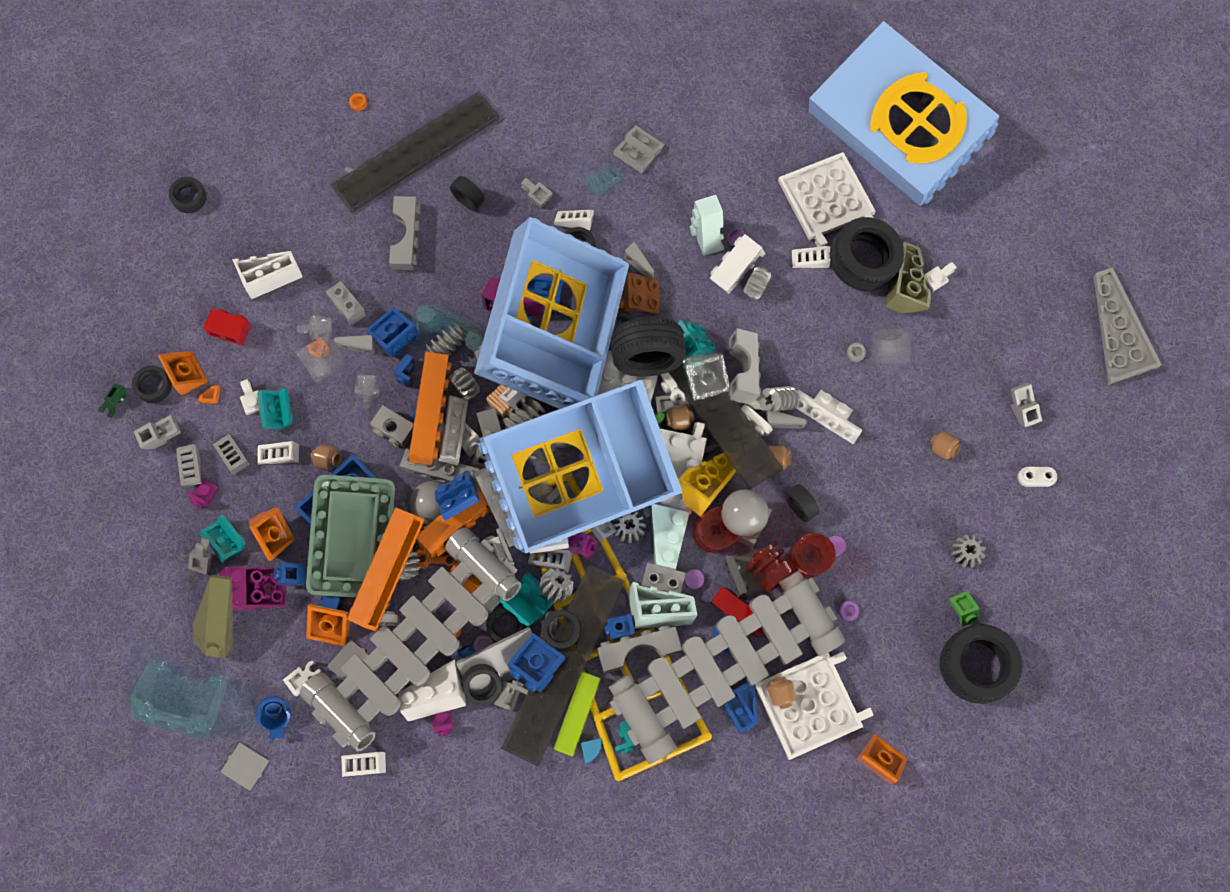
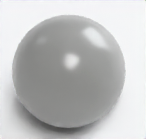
(423, 501)
(745, 512)

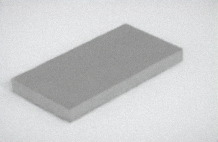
(496, 656)

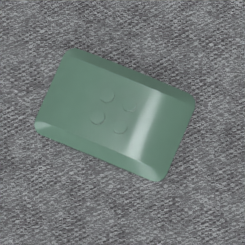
(346, 531)

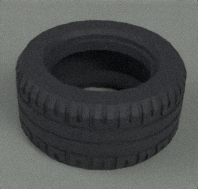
(882, 237)
(648, 346)
(1004, 648)

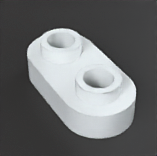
(757, 421)
(1038, 477)

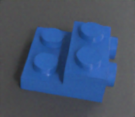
(393, 332)
(456, 495)
(535, 663)

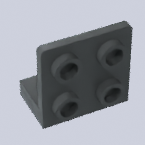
(740, 578)

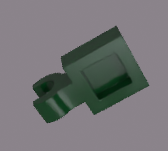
(113, 397)

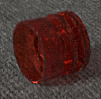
(703, 532)
(821, 550)
(771, 566)

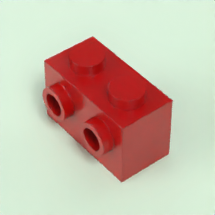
(227, 326)

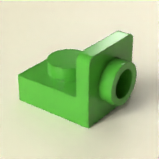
(965, 608)

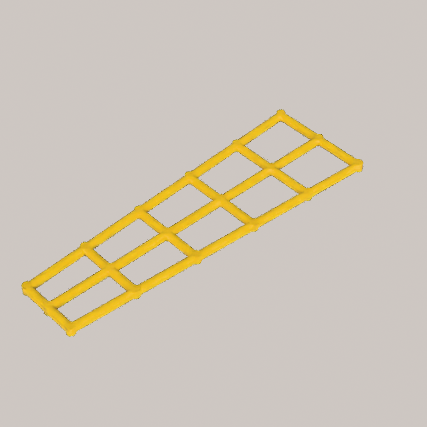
(597, 716)

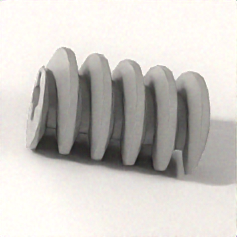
(448, 341)
(779, 399)
(527, 412)

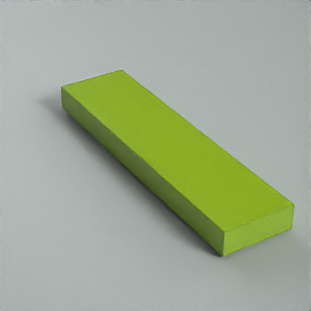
(577, 714)

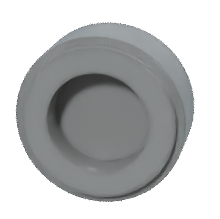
(856, 352)

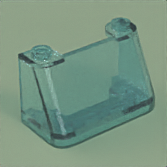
(436, 316)
(176, 700)

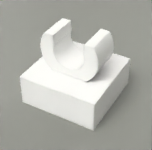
(511, 397)

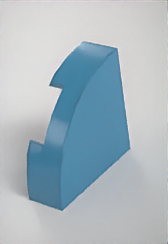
(591, 749)

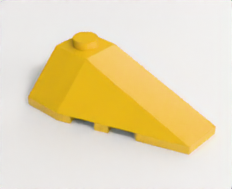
(705, 482)

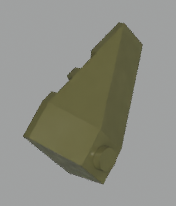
(908, 287)
(215, 618)

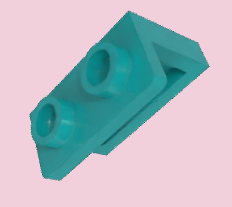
(275, 409)
(224, 539)

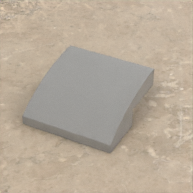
(642, 143)

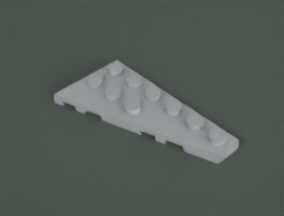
(1123, 337)

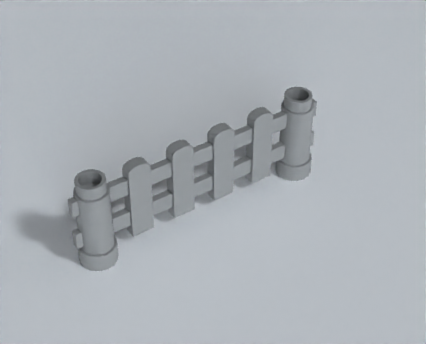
(332, 703)
(648, 727)

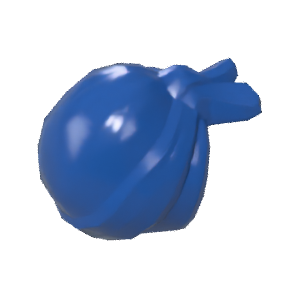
(266, 710)

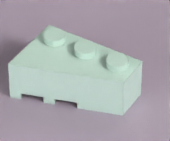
(706, 224)
(667, 534)
(660, 608)

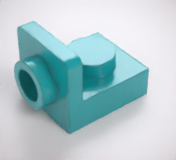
(626, 747)

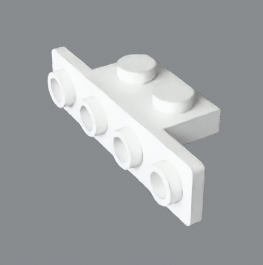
(830, 414)

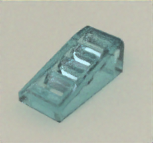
(597, 190)

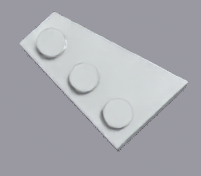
(736, 263)
(267, 273)
(438, 694)

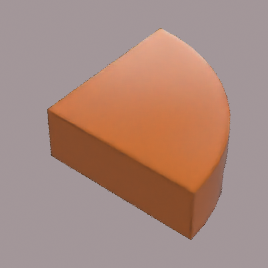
(210, 396)

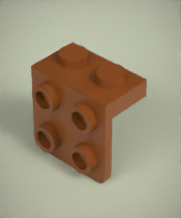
(640, 294)

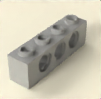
(438, 471)

